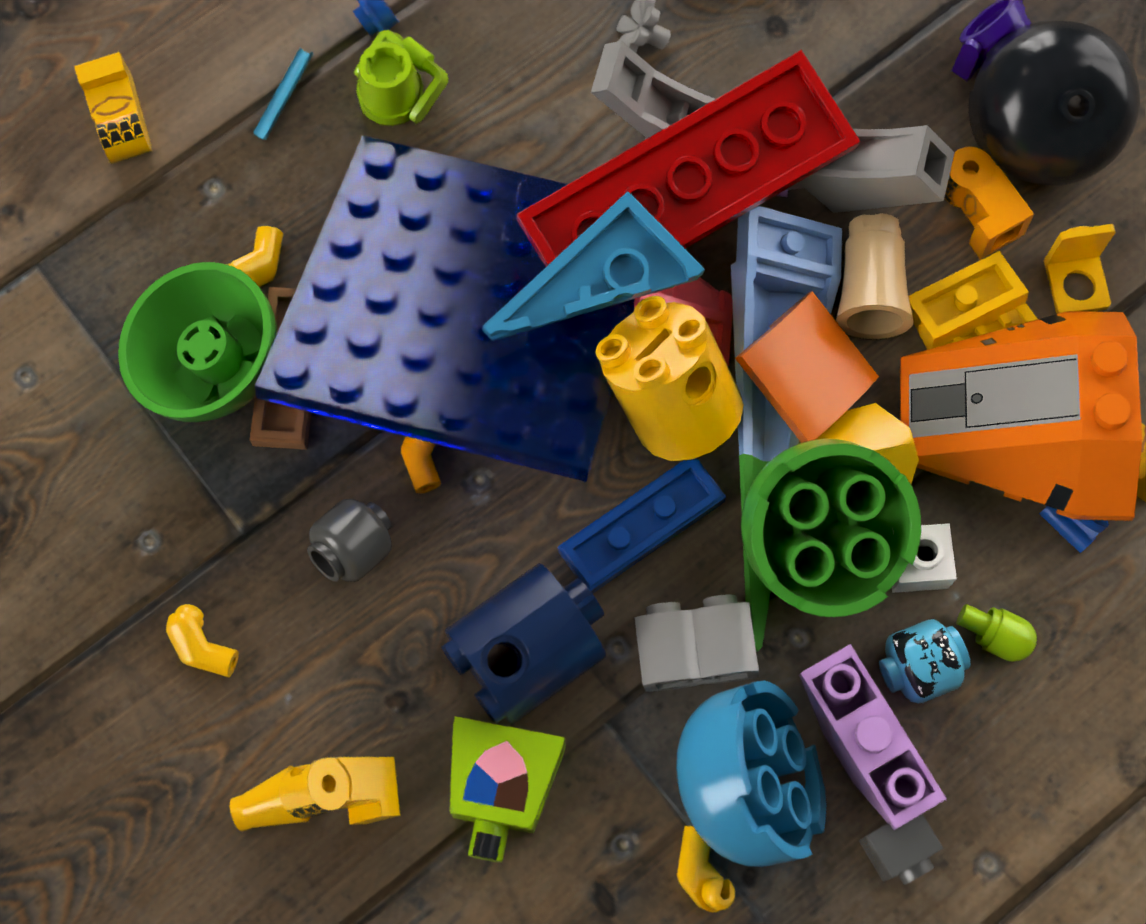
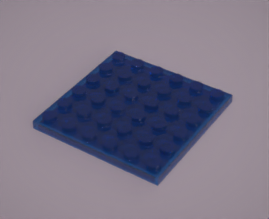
(398, 310)

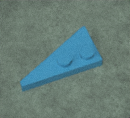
(608, 264)

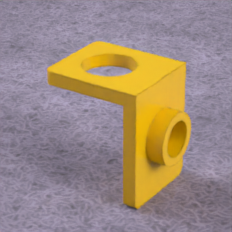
(1079, 252)

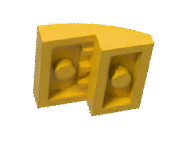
(970, 303)

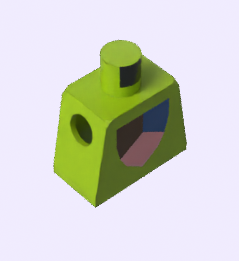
(500, 781)

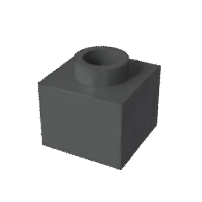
(902, 850)

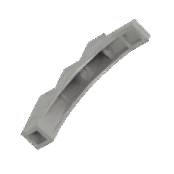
(882, 172)

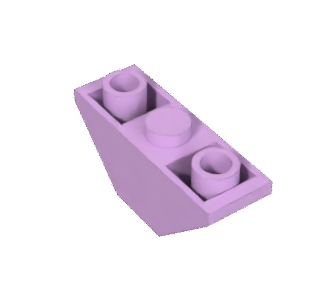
(869, 738)

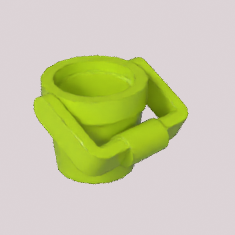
(389, 84)

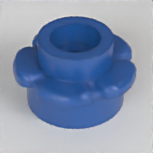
(375, 15)

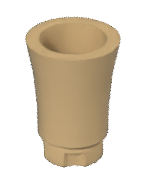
(874, 280)

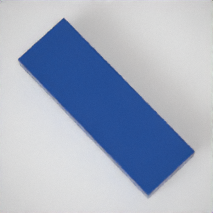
(641, 524)

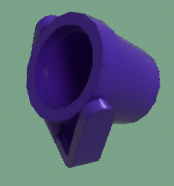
(985, 32)

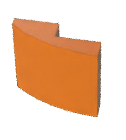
(807, 368)

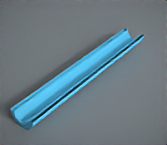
(282, 94)

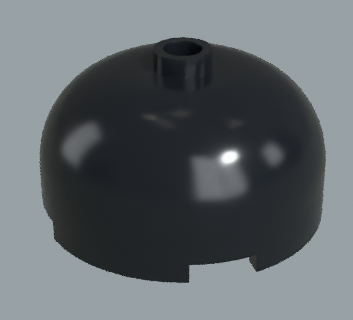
(1029, 109)

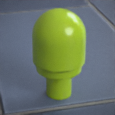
(1000, 632)

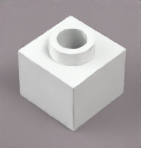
(935, 574)

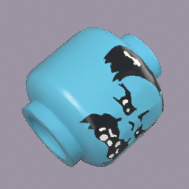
(925, 661)

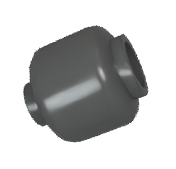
(349, 540)

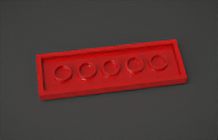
(709, 162)

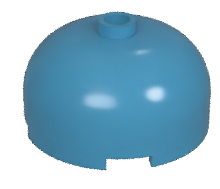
(730, 773)

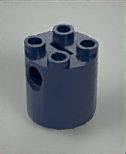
(545, 631)

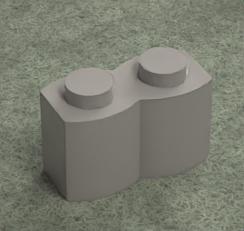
(696, 644)

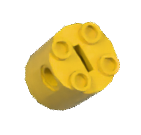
(671, 380)

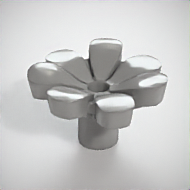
(643, 26)

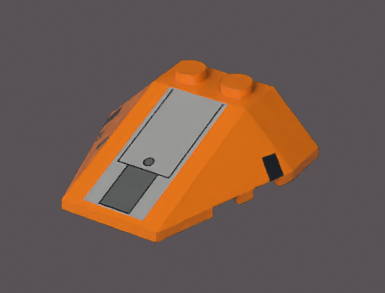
(1034, 412)

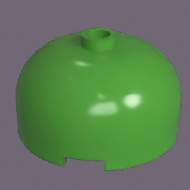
(825, 525)

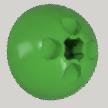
(197, 342)

